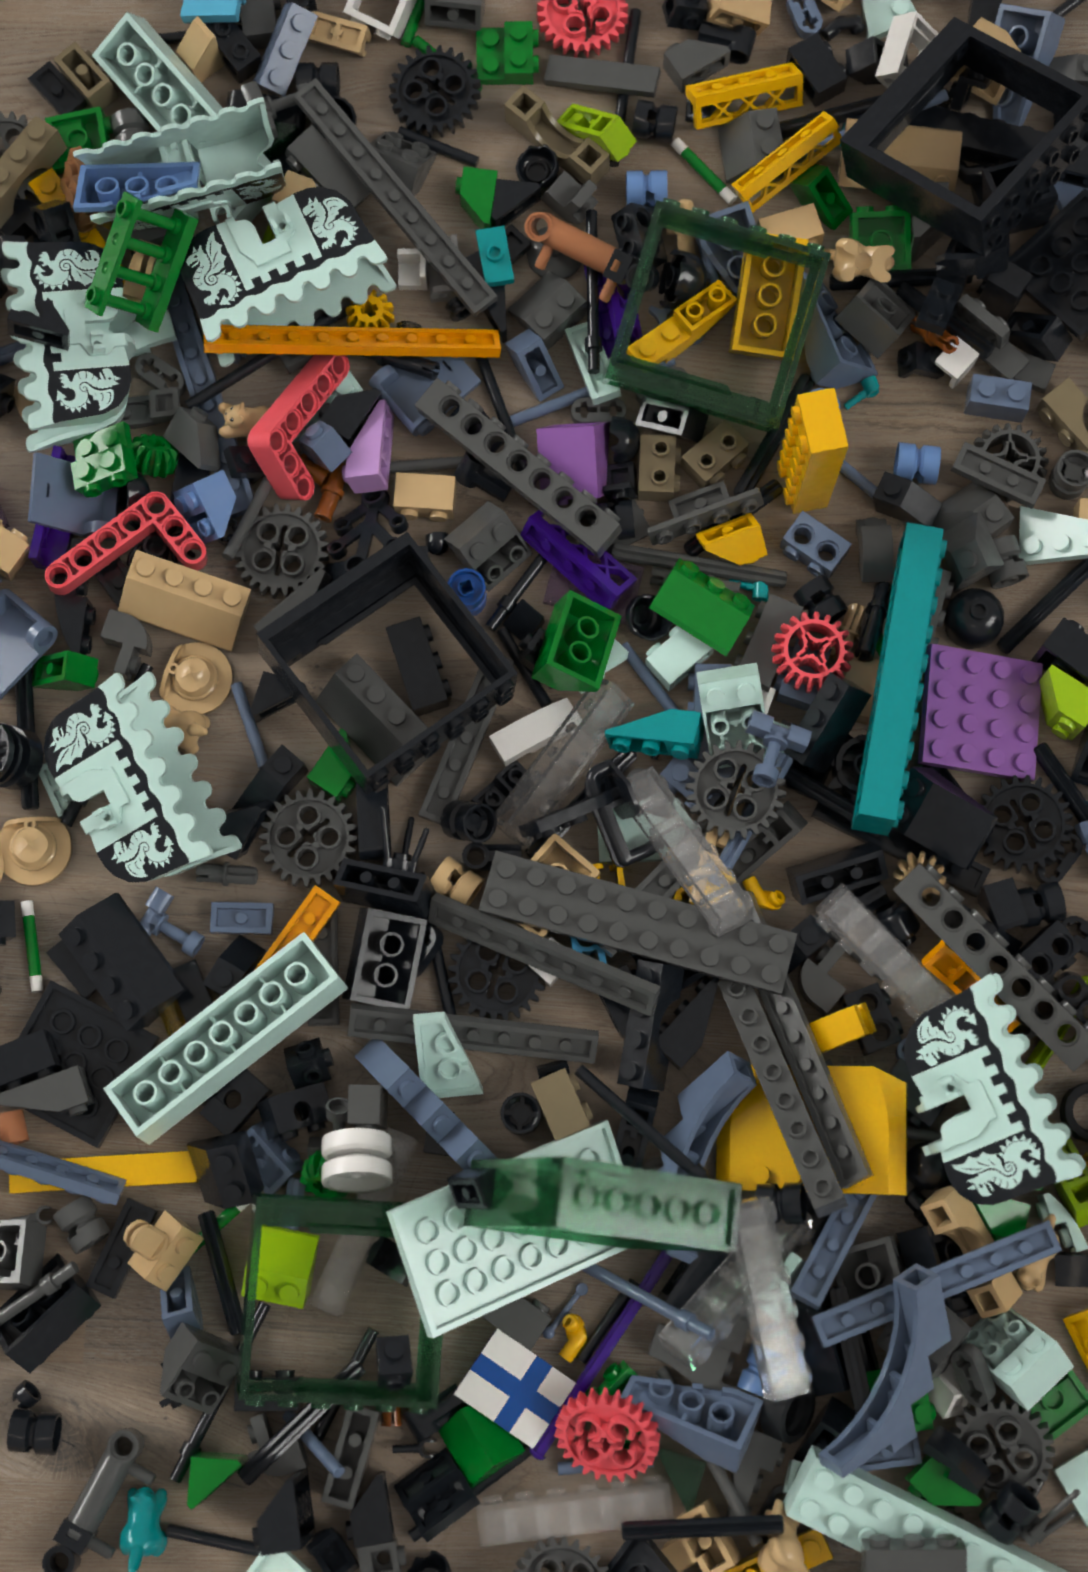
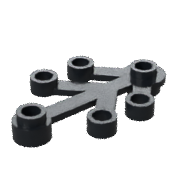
(371, 505)

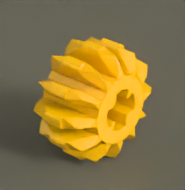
(377, 306)

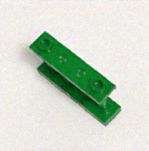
(165, 271)

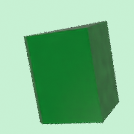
(479, 1444)
(209, 1472)

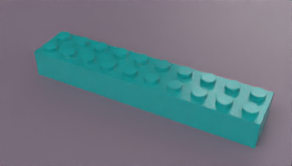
(898, 679)

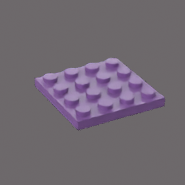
(980, 713)

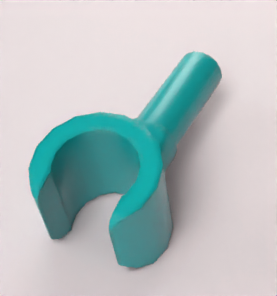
(870, 389)
(759, 590)

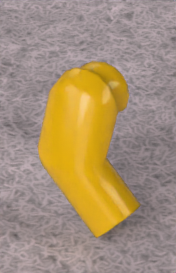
(765, 899)
(575, 1334)

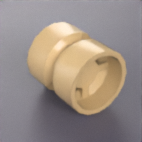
(466, 886)

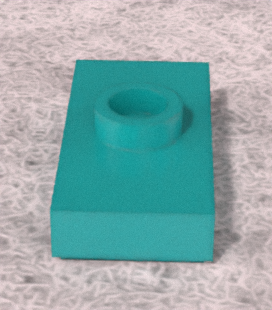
(495, 256)

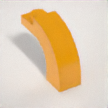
(955, 973)

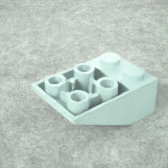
(727, 703)
(1019, 1356)

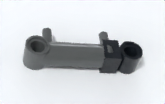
(80, 1528)

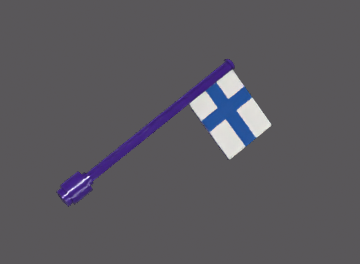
(526, 1391)

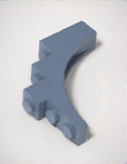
(422, 1104)
(704, 1111)
(905, 1376)

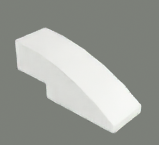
(529, 732)

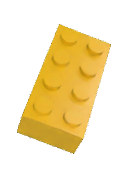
(765, 305)

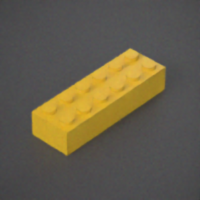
(812, 450)

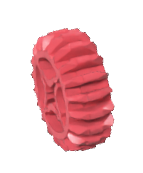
(806, 641)

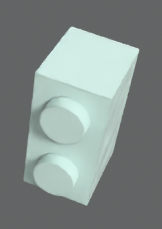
(676, 657)

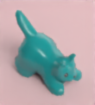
(142, 1532)

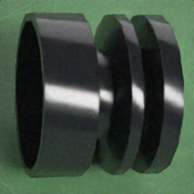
(19, 756)

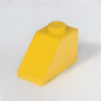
(735, 540)

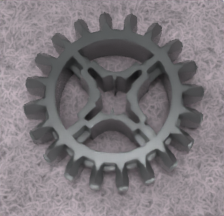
(1030, 459)

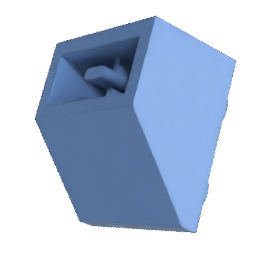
(207, 505)

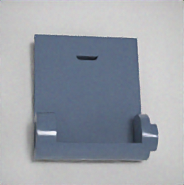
(404, 389)
(61, 507)
(23, 639)

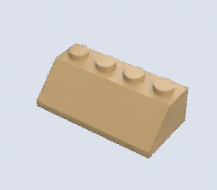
(924, 149)
(184, 600)

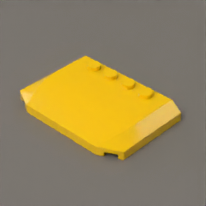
(755, 1151)

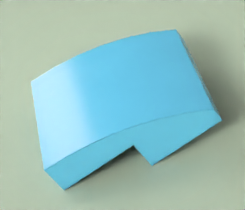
(211, 10)

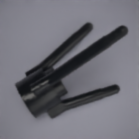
(401, 860)

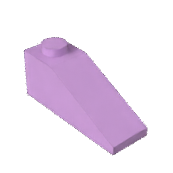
(370, 459)

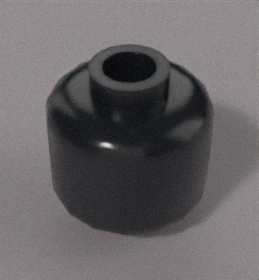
(900, 921)

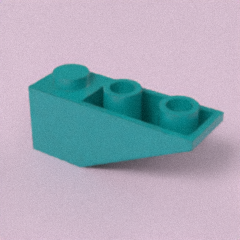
(665, 733)

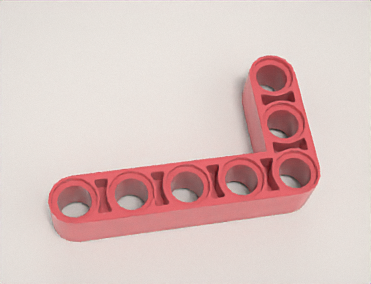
(284, 420)
(126, 540)

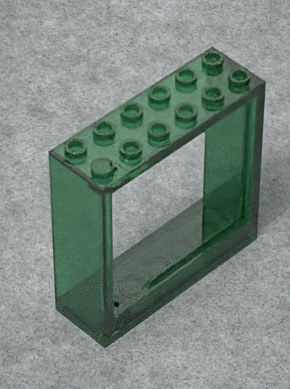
(694, 391)
(610, 1205)
(340, 1217)

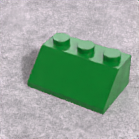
(702, 606)
(576, 645)

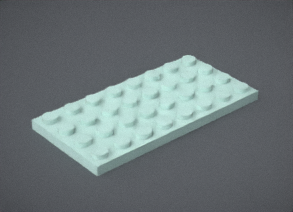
(472, 1270)

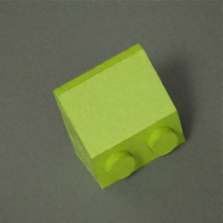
(1063, 703)
(285, 1266)

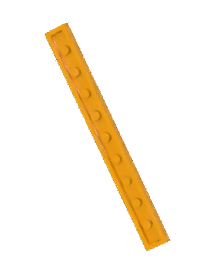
(356, 341)

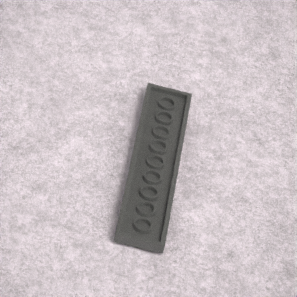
(635, 922)

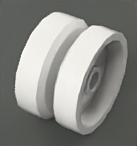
(356, 1160)

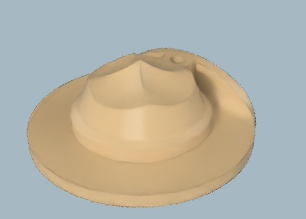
(196, 678)
(35, 849)

